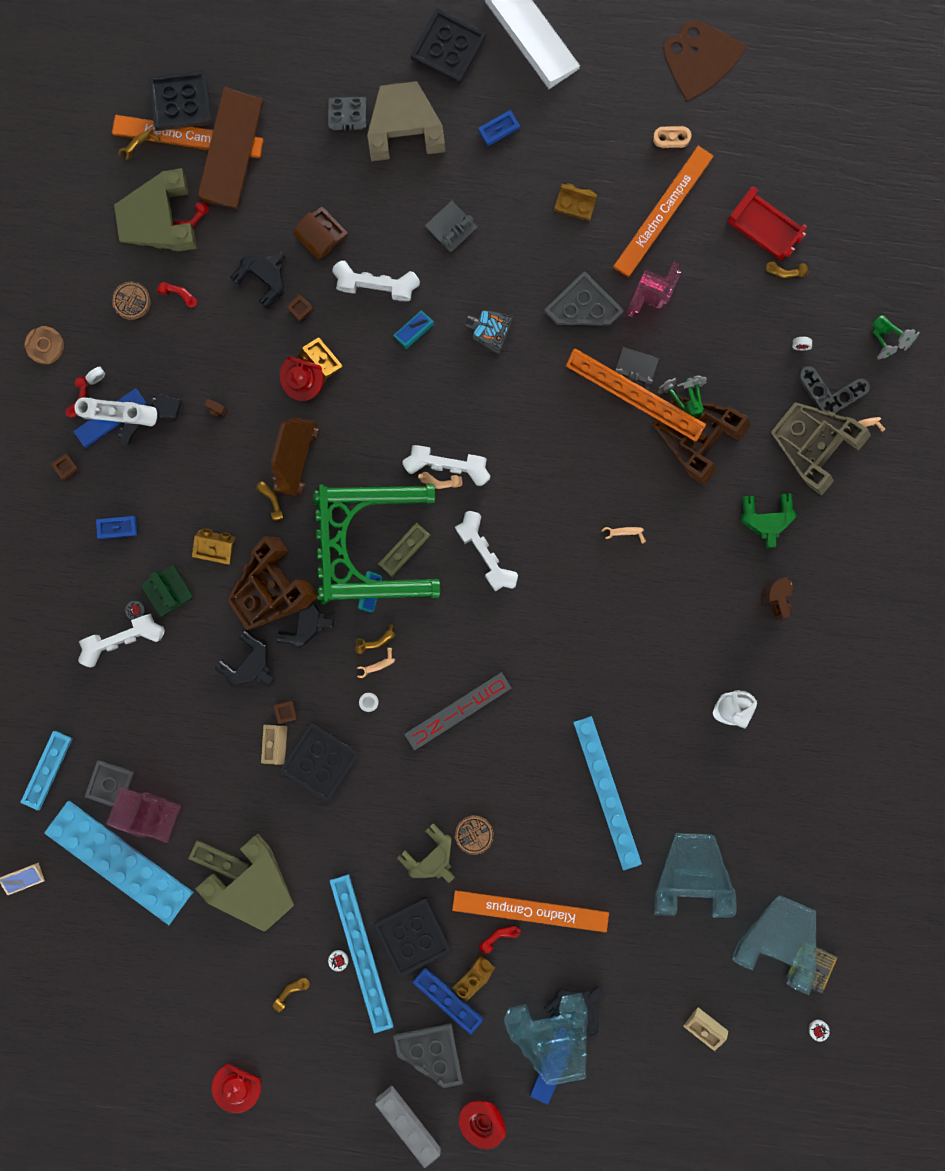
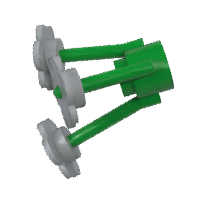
(884, 326)
(694, 406)

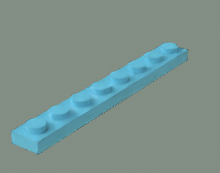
(607, 793)
(361, 953)

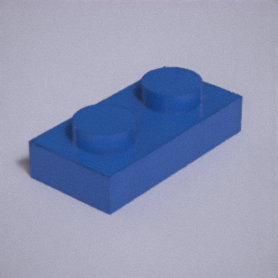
(499, 128)
(116, 527)

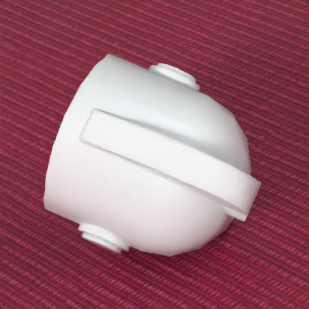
(735, 708)

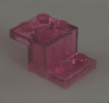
(654, 289)
(144, 814)

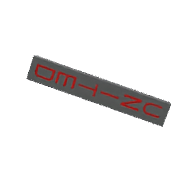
(458, 711)

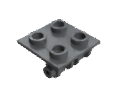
(347, 112)
(451, 226)
(637, 367)

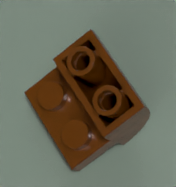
(319, 232)
(775, 594)

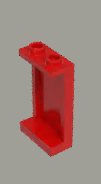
(766, 225)

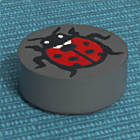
(135, 609)

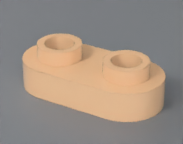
(671, 137)

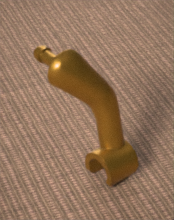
(137, 141)
(773, 268)
(264, 489)
(362, 645)
(301, 984)

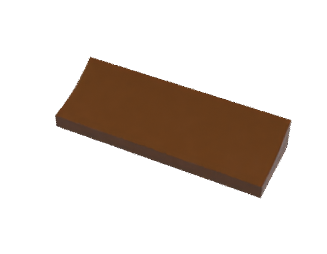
(230, 148)

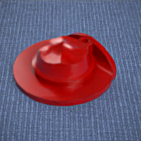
(301, 378)
(235, 1089)
(482, 1124)

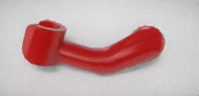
(201, 209)
(190, 300)
(83, 384)
(510, 932)

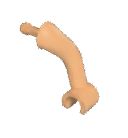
(872, 421)
(456, 481)
(626, 531)
(378, 666)

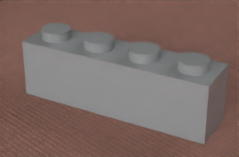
(408, 1126)

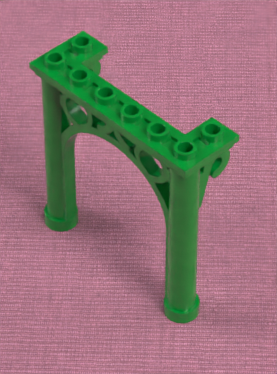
(369, 588)

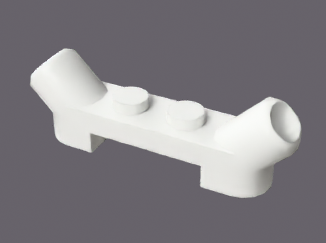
(400, 288)
(116, 411)
(421, 456)
(469, 531)
(93, 645)

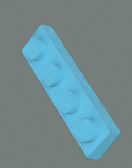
(46, 770)

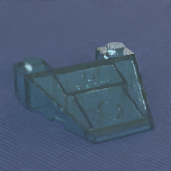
(695, 870)
(786, 934)
(553, 1044)

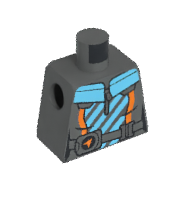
(490, 329)

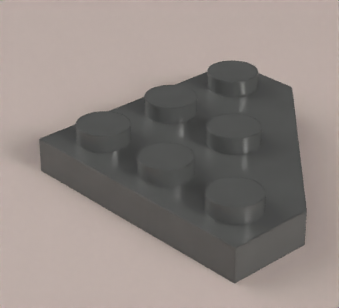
(584, 304)
(431, 1053)

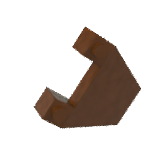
(692, 453)
(291, 454)
(264, 591)

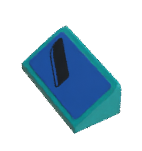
(413, 329)
(369, 603)

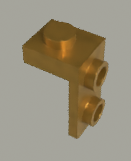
(473, 979)

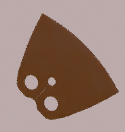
(712, 61)

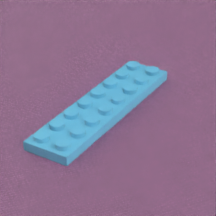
(118, 862)

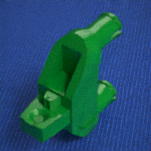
(768, 524)

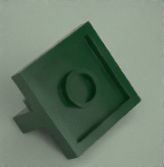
(166, 590)

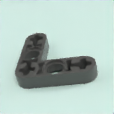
(827, 397)

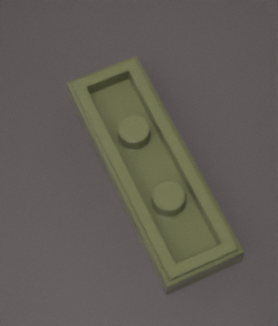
(404, 549)
(218, 860)

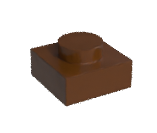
(300, 308)
(215, 409)
(64, 466)
(285, 712)

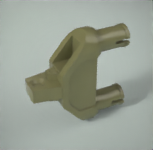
(435, 863)

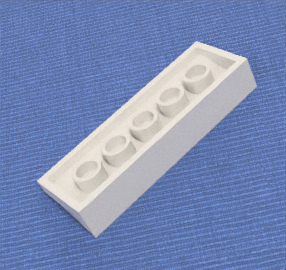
(535, 39)

